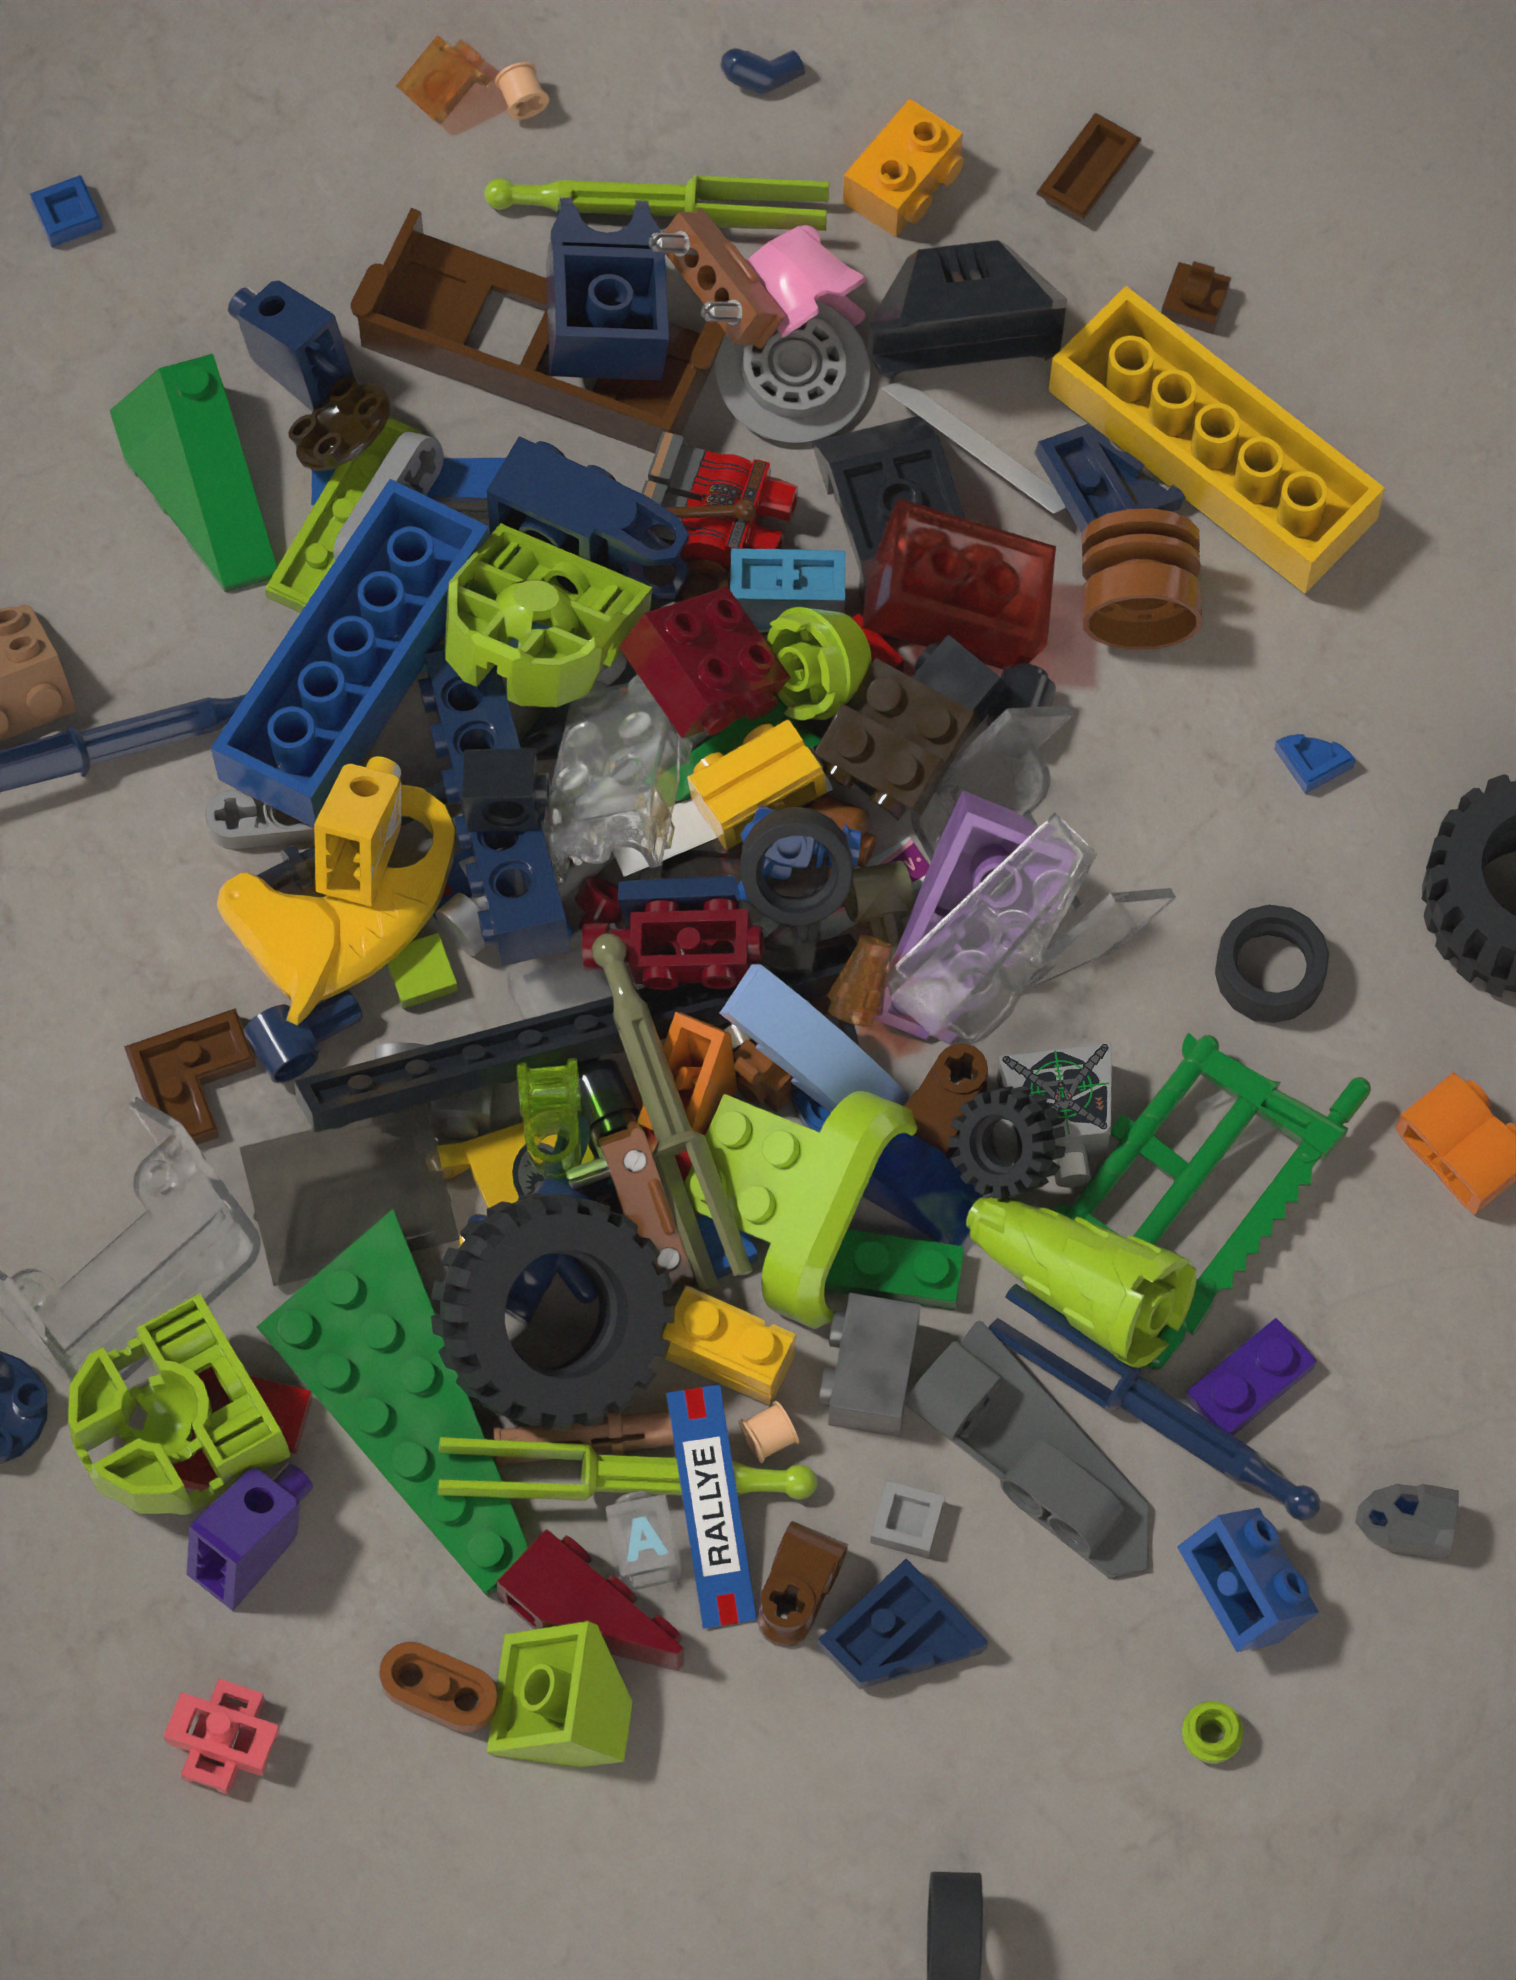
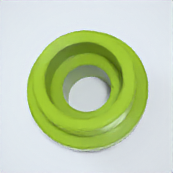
(1215, 1714)

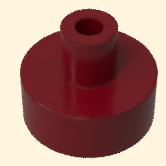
(599, 902)

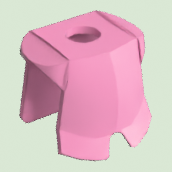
(802, 271)

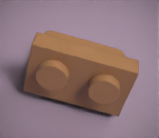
(30, 675)

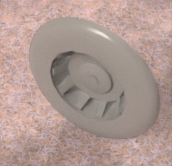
(796, 369)

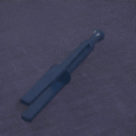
(77, 750)
(1152, 1407)

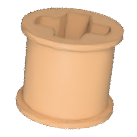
(522, 90)
(768, 1431)

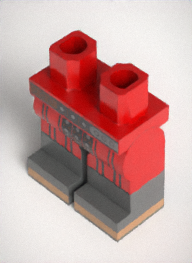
(697, 477)

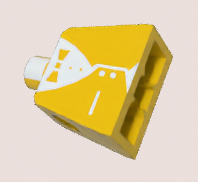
(363, 809)

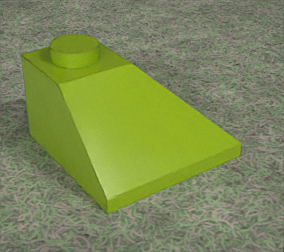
(560, 1698)

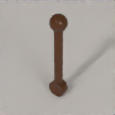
(743, 510)

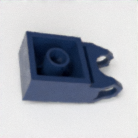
(606, 298)
(585, 514)

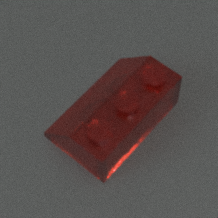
(960, 580)

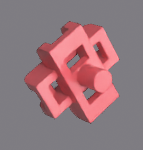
(216, 1733)

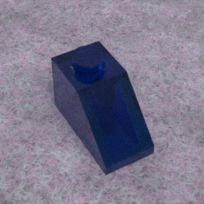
(922, 1189)

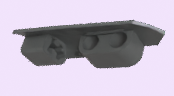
(1043, 1460)

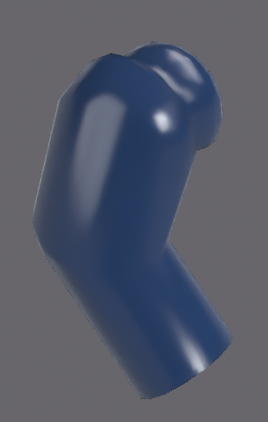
(760, 74)

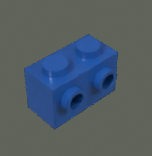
(1248, 1579)

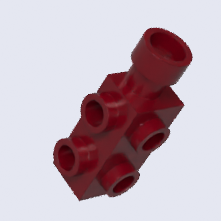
(694, 939)

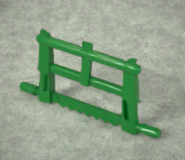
(1253, 1095)

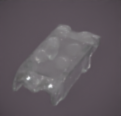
(614, 779)

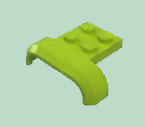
(798, 1188)

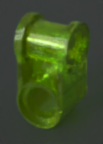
(548, 1107)

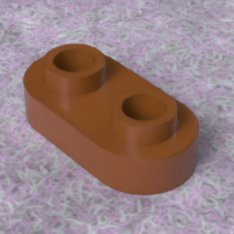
(440, 1687)

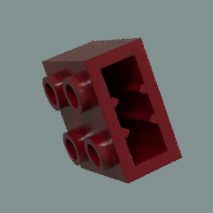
(705, 663)

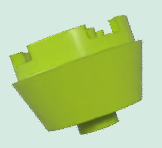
(824, 658)

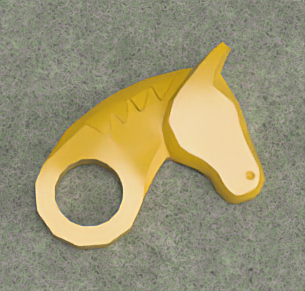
(329, 943)

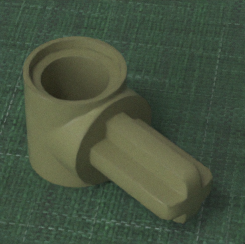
(880, 900)

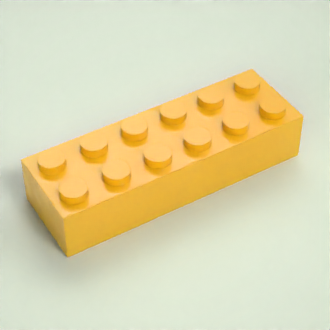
(1215, 439)

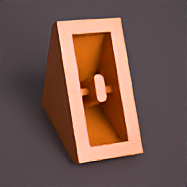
(701, 1068)

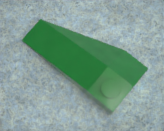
(190, 457)

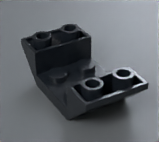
(874, 471)

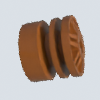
(1141, 579)

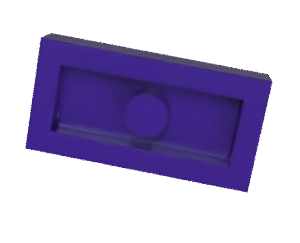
(1251, 1378)

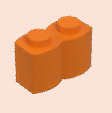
(1462, 1141)

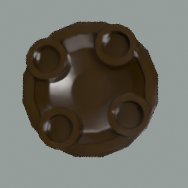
(341, 424)

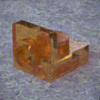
(443, 77)

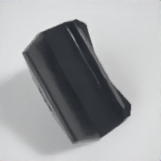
(965, 309)

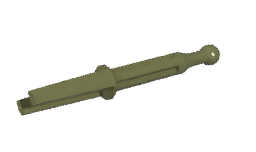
(669, 1122)

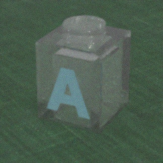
(643, 1540)

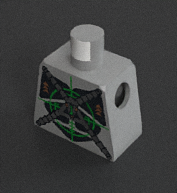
(1080, 1090)

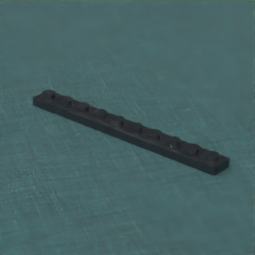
(546, 1040)

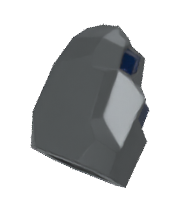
(1410, 1519)

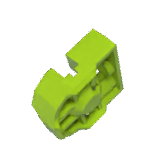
(513, 591)
(176, 1402)

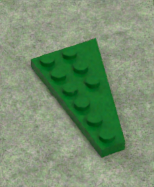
(372, 1360)

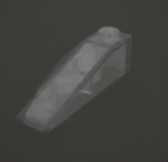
(987, 948)

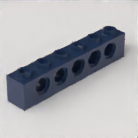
(519, 926)

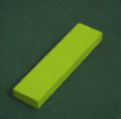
(313, 547)

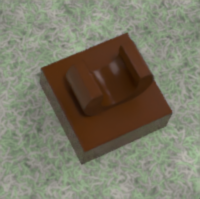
(1196, 296)

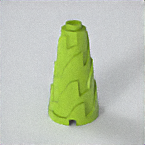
(1102, 1282)

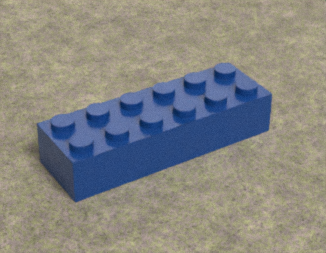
(348, 654)

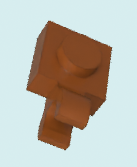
(760, 1077)

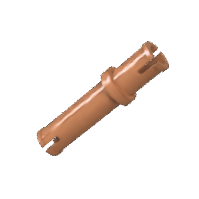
(613, 1435)

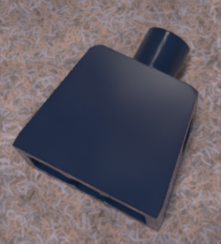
(292, 340)

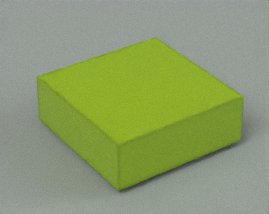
(422, 972)

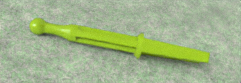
(675, 198)
(607, 1473)

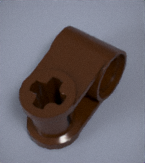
(940, 1099)
(802, 1577)

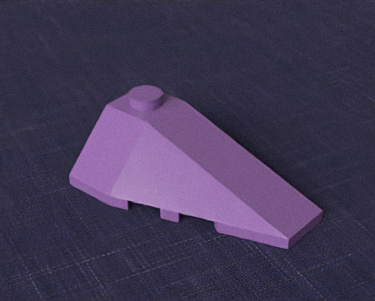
(969, 850)

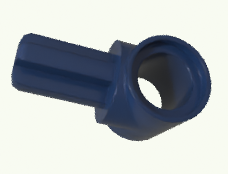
(293, 1049)

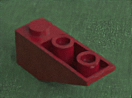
(558, 1587)

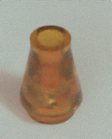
(861, 985)

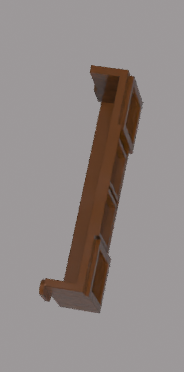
(431, 297)

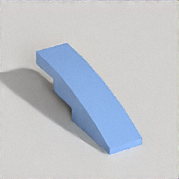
(805, 1042)

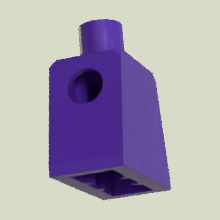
(245, 1532)

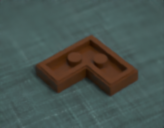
(180, 1061)

